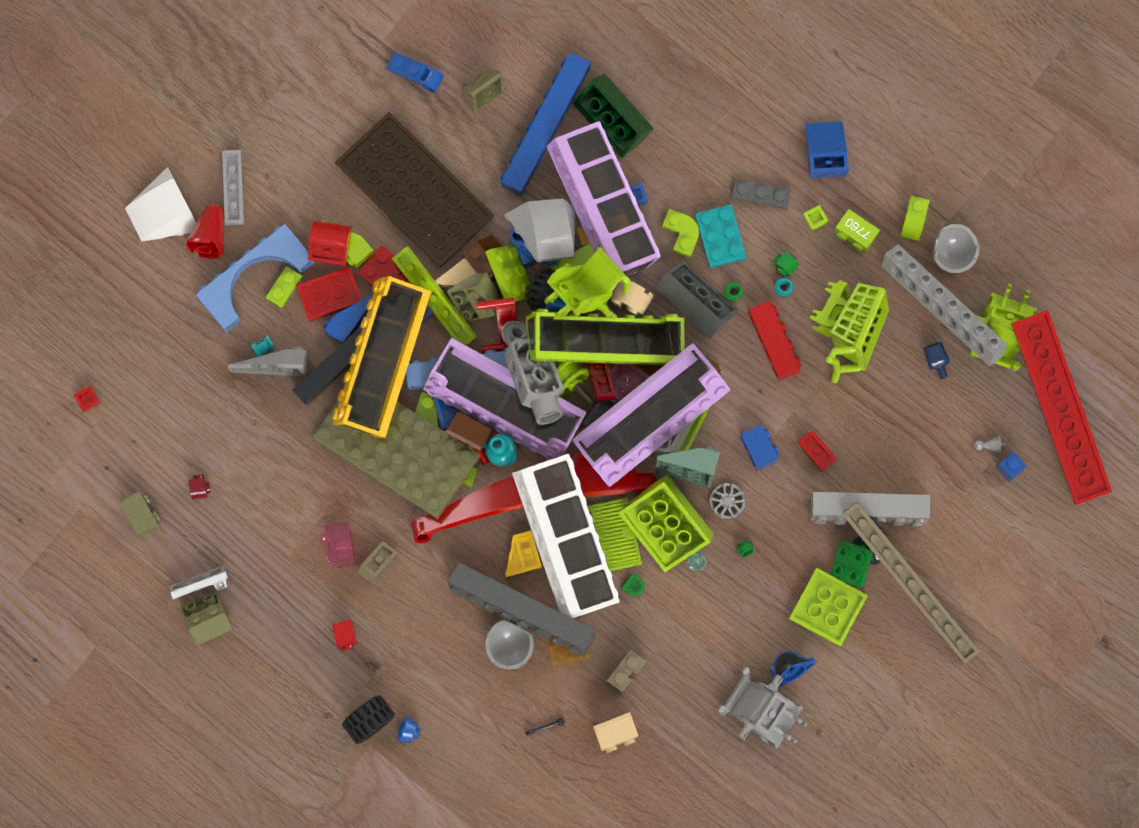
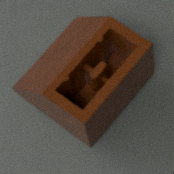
(469, 431)

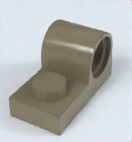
(376, 563)

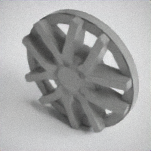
(727, 501)

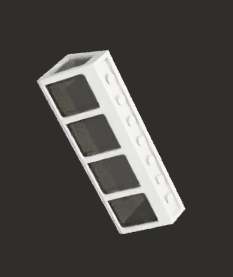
(566, 537)

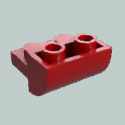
(329, 242)

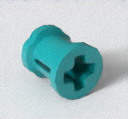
(262, 346)

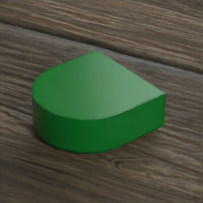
(634, 586)

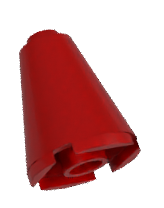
(208, 233)

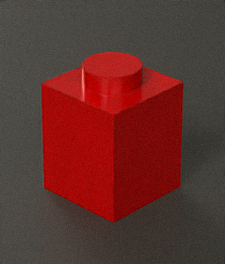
(345, 635)

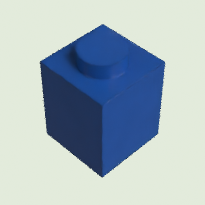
(1011, 466)

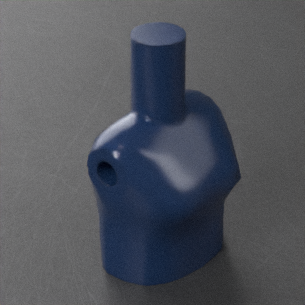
(937, 358)

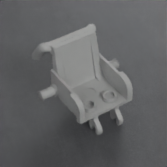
(762, 710)

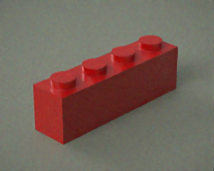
(774, 341)

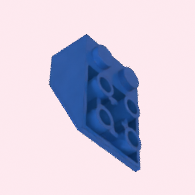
(826, 150)

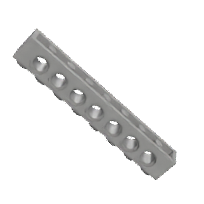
(944, 305)

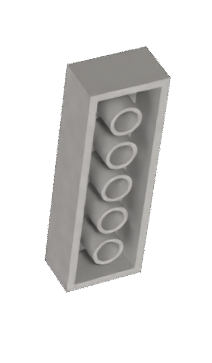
(881, 508)

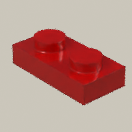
(817, 450)

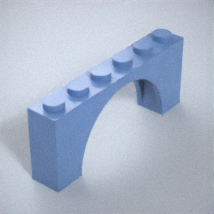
(279, 246)

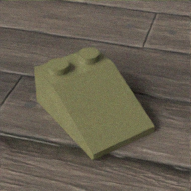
(483, 89)

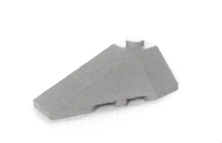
(285, 362)

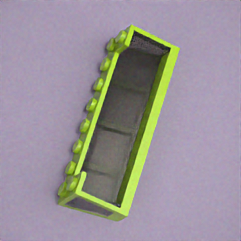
(604, 339)

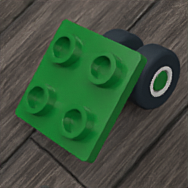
(853, 562)

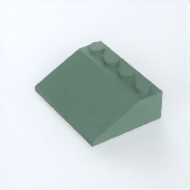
(691, 466)

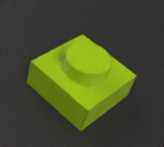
(815, 218)

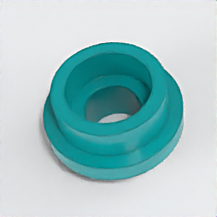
(783, 281)

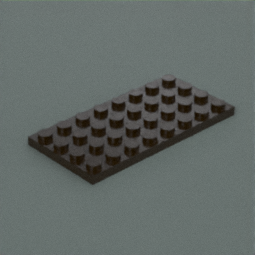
(414, 189)

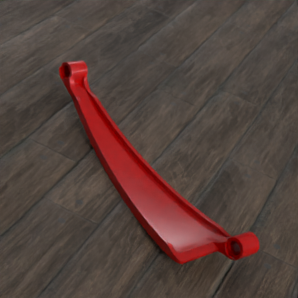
(504, 497)

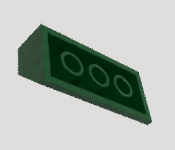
(617, 115)

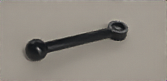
(560, 722)

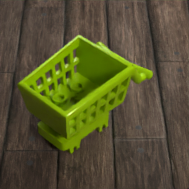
(849, 314)

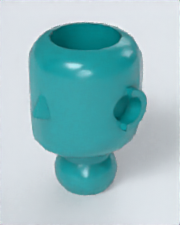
(501, 450)

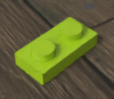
(284, 287)

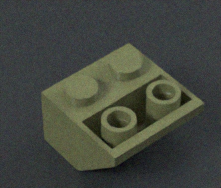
(472, 290)
(206, 618)

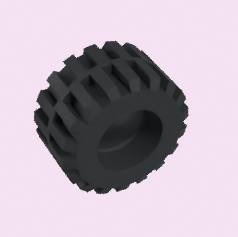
(538, 289)
(368, 719)

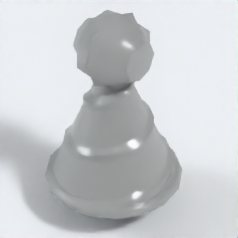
(993, 444)

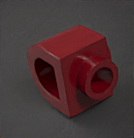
(199, 487)

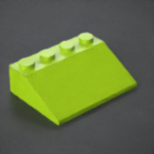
(666, 523)

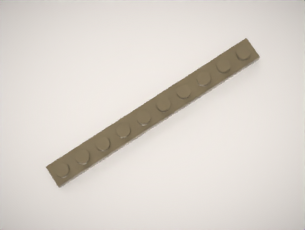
(910, 582)

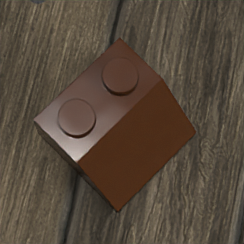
(477, 257)

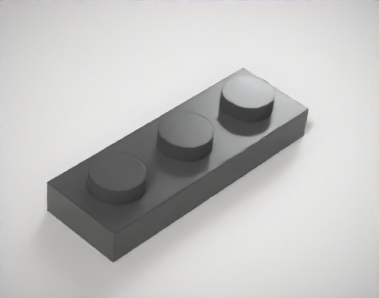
(761, 194)

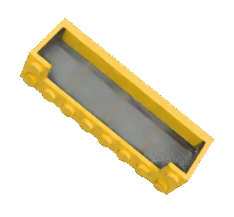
(381, 357)

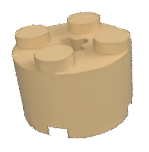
(635, 301)

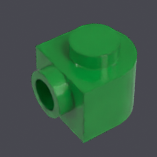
(785, 264)

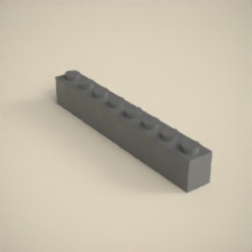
(521, 609)

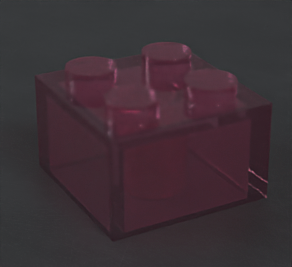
(626, 379)
(340, 545)

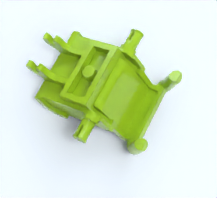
(587, 285)
(999, 315)

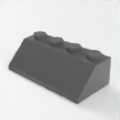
(696, 299)

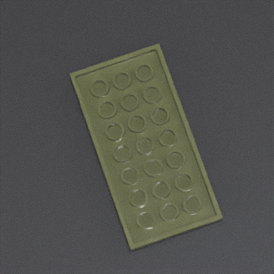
(411, 460)

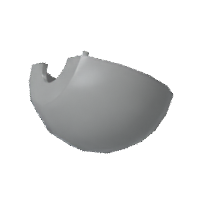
(955, 248)
(509, 645)

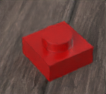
(86, 399)

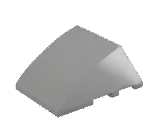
(546, 228)

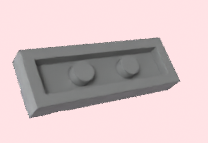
(216, 577)

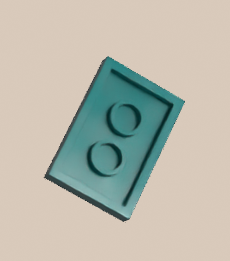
(720, 236)

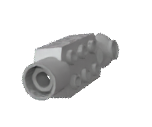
(535, 381)

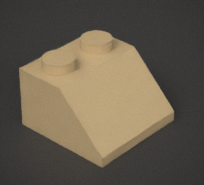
(615, 732)

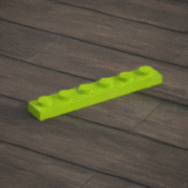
(438, 301)

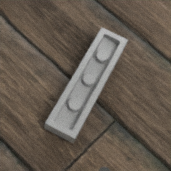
(233, 187)

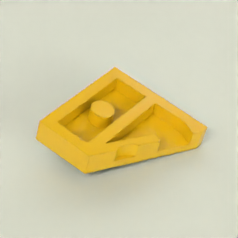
(523, 555)

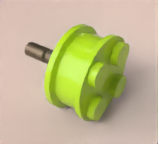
(572, 377)

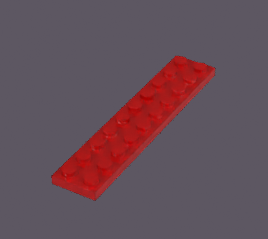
(1061, 407)

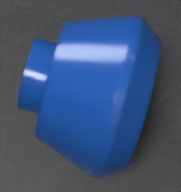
(408, 730)

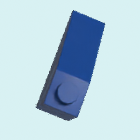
(346, 321)

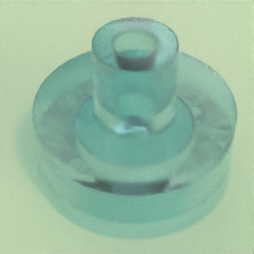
(697, 561)

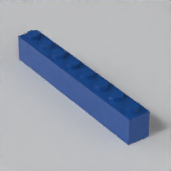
(545, 125)

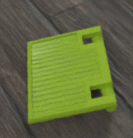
(615, 535)

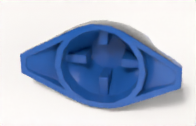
(790, 666)

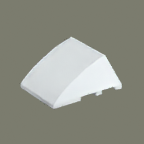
(160, 210)

